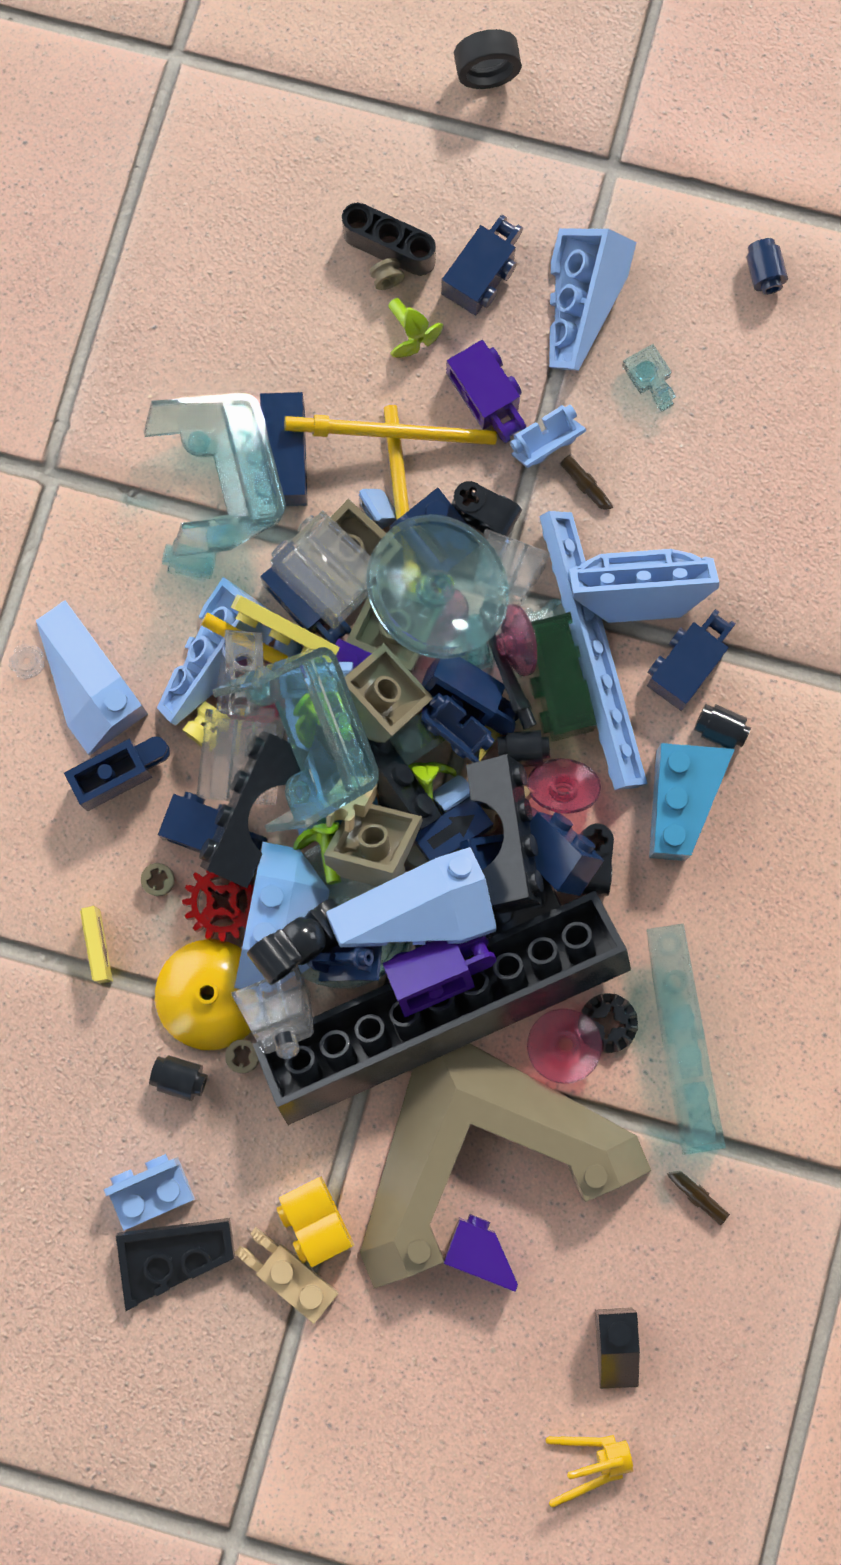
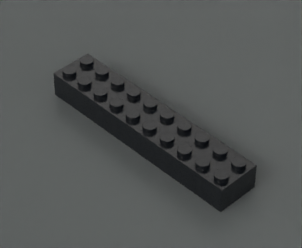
(374, 1041)

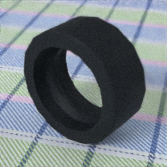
(487, 59)

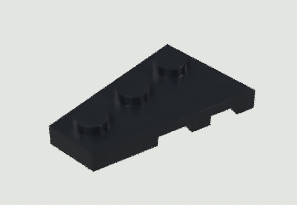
(168, 1255)

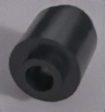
(722, 726)
(525, 747)
(178, 1077)

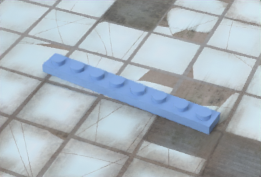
(596, 658)

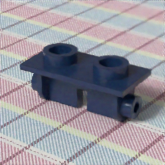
(443, 719)
(348, 964)

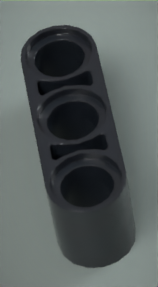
(381, 225)

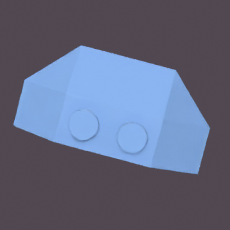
(643, 584)
(282, 891)

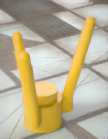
(612, 1463)

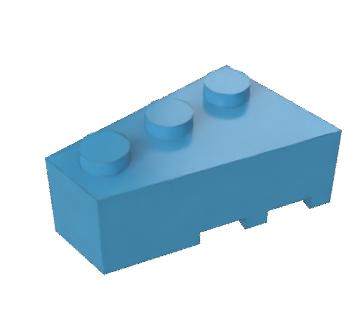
(683, 795)

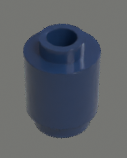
(766, 266)

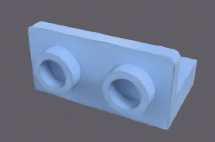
(149, 1192)

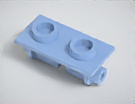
(533, 445)

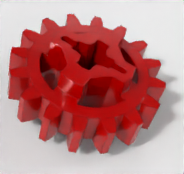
(209, 914)

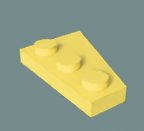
(281, 628)

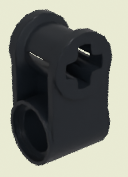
(488, 509)
(602, 879)

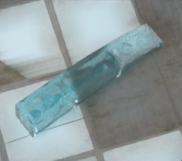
(684, 1041)

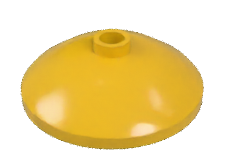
(179, 1002)

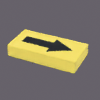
(96, 944)

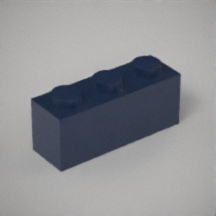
(287, 446)

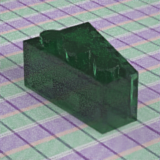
(560, 680)

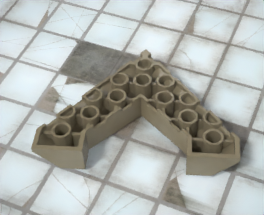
(432, 1125)

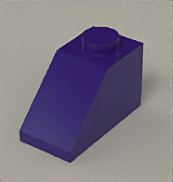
(479, 1253)

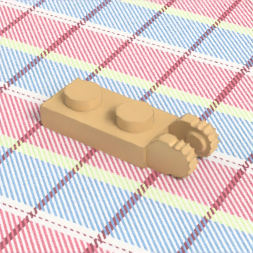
(289, 1277)

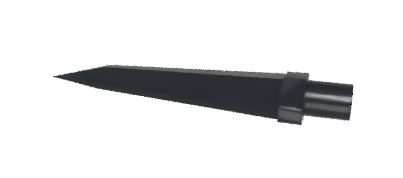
(517, 697)

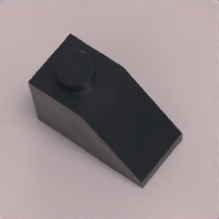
(617, 1347)

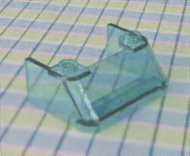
(236, 436)
(321, 729)

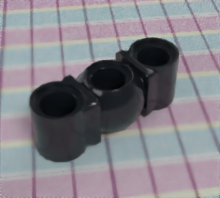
(294, 944)

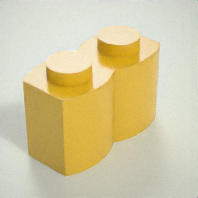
(315, 1222)

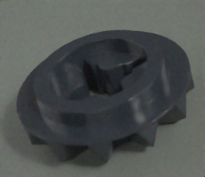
(623, 1013)

